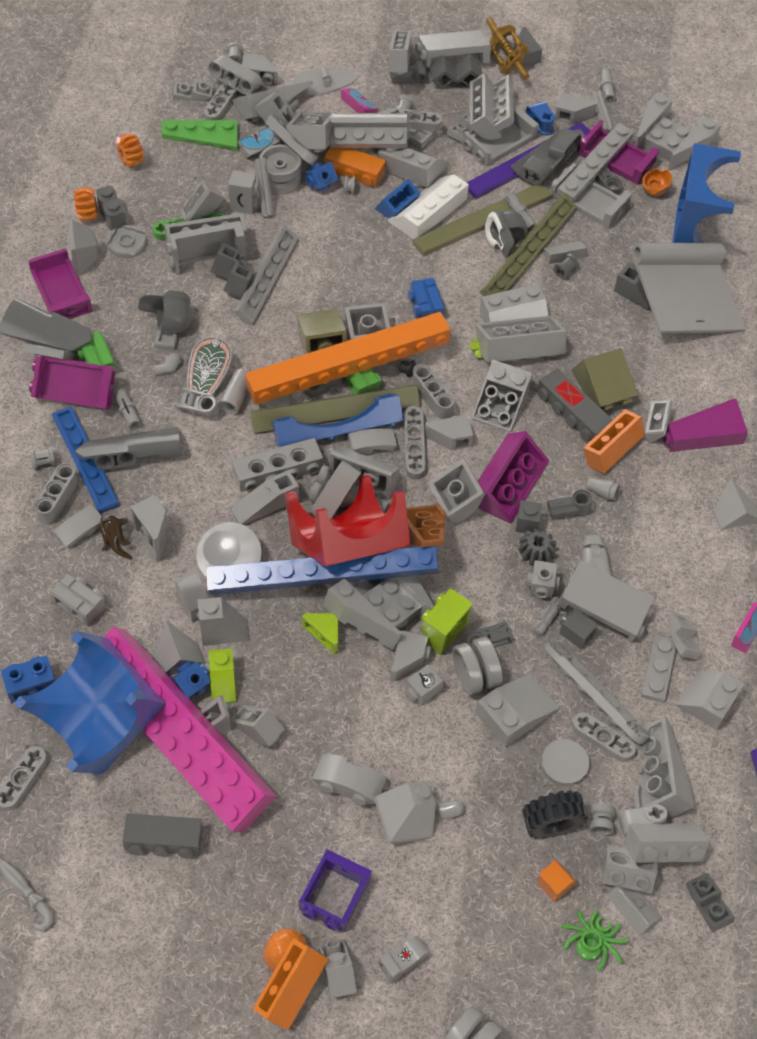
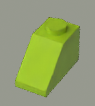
(222, 674)

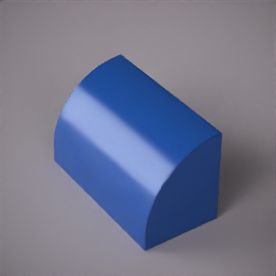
(398, 199)

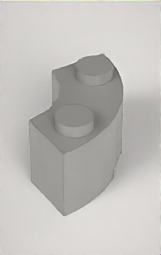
(356, 782)

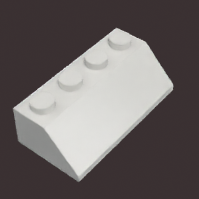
(431, 206)

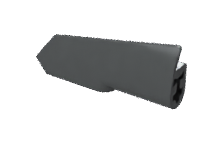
(542, 160)
(41, 327)
(124, 449)

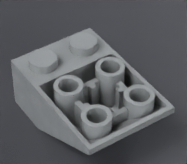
(502, 395)

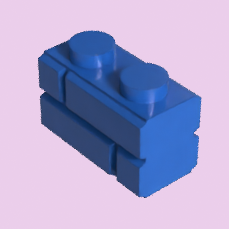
(425, 298)

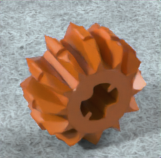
(129, 150)
(85, 204)

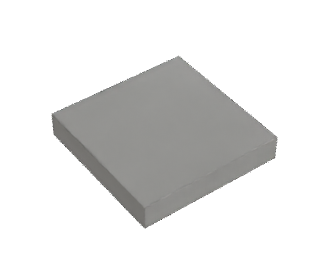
(48, 351)

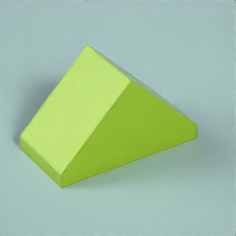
(324, 628)

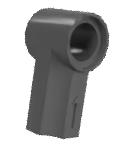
(416, 74)
(570, 505)

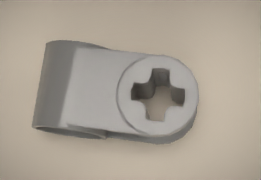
(195, 401)
(643, 816)

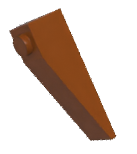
(426, 525)

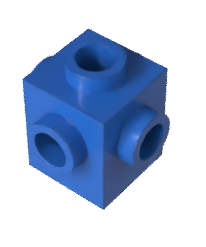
(321, 175)
(183, 678)

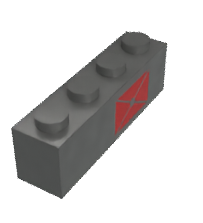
(573, 404)

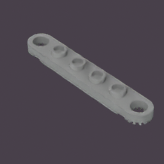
(601, 696)

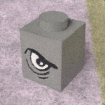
(423, 685)

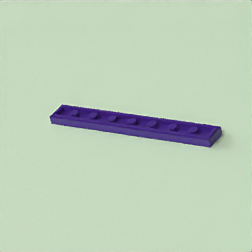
(503, 173)

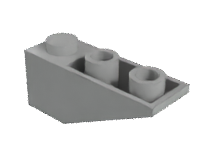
(265, 498)

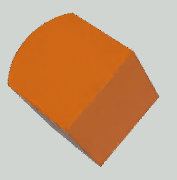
(555, 880)

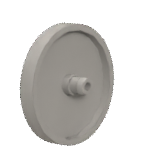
(228, 545)

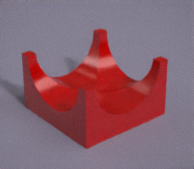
(354, 533)

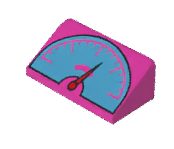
(357, 101)
(747, 631)

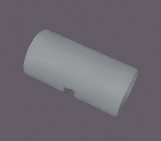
(234, 393)

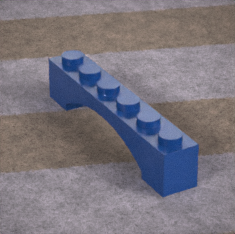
(384, 410)

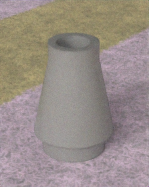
(603, 487)

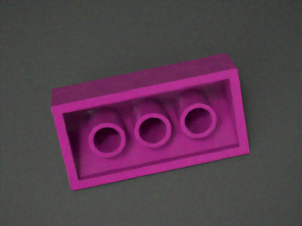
(511, 475)

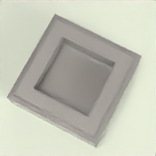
(165, 340)

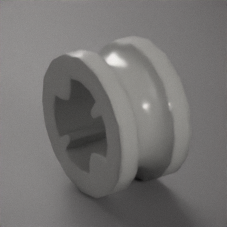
(349, 184)

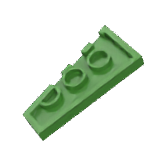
(211, 132)

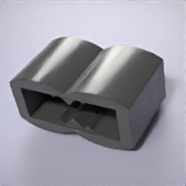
(110, 207)

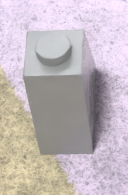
(221, 622)

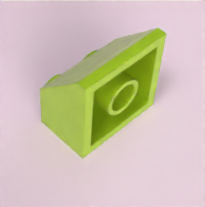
(446, 619)

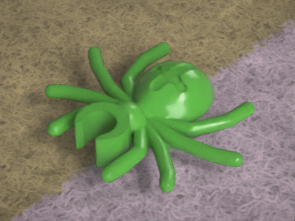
(594, 939)

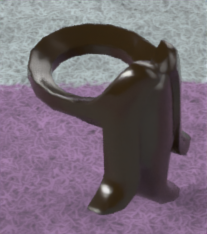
(113, 534)

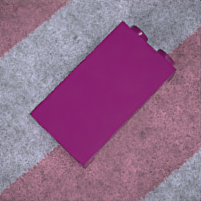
(629, 163)
(59, 285)
(72, 382)

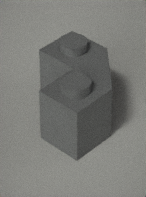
(447, 74)
(232, 266)

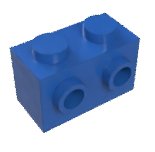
(27, 677)

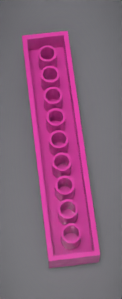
(196, 745)

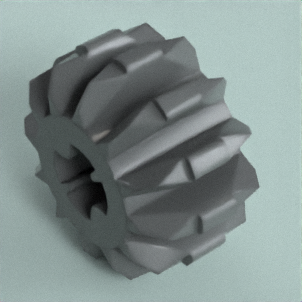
(537, 546)

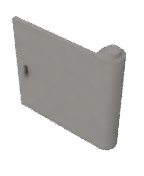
(687, 287)

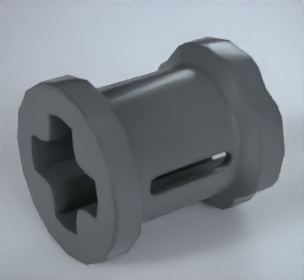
(566, 266)

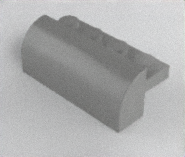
(491, 106)
(369, 130)

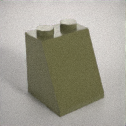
(320, 330)
(606, 379)

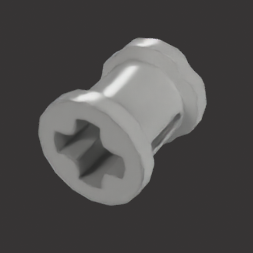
(235, 50)
(405, 102)
(42, 457)

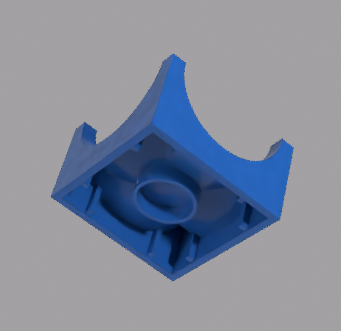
(696, 198)
(95, 704)

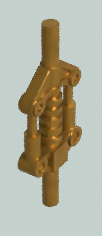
(514, 57)

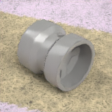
(602, 819)

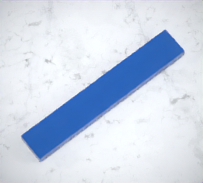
(92, 476)

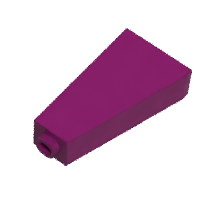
(708, 428)

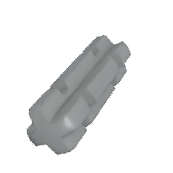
(546, 617)

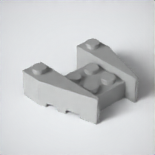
(672, 139)
(381, 609)

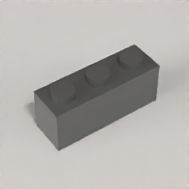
(162, 835)

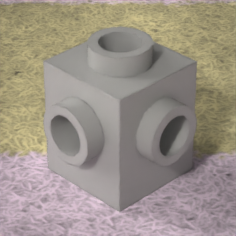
(543, 579)

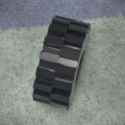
(555, 814)

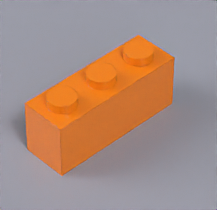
(355, 163)
(614, 441)
(290, 984)

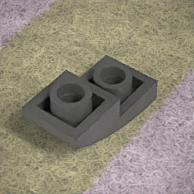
(709, 902)

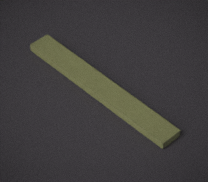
(476, 221)
(530, 247)
(330, 408)

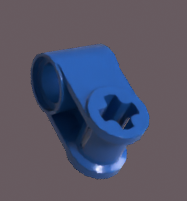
(543, 116)

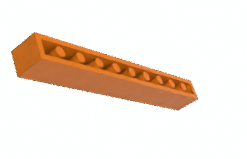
(347, 358)

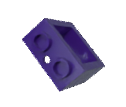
(345, 868)

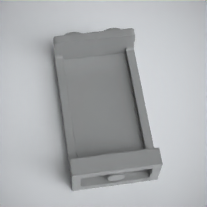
(453, 44)
(516, 135)
(596, 200)
(203, 243)
(607, 600)

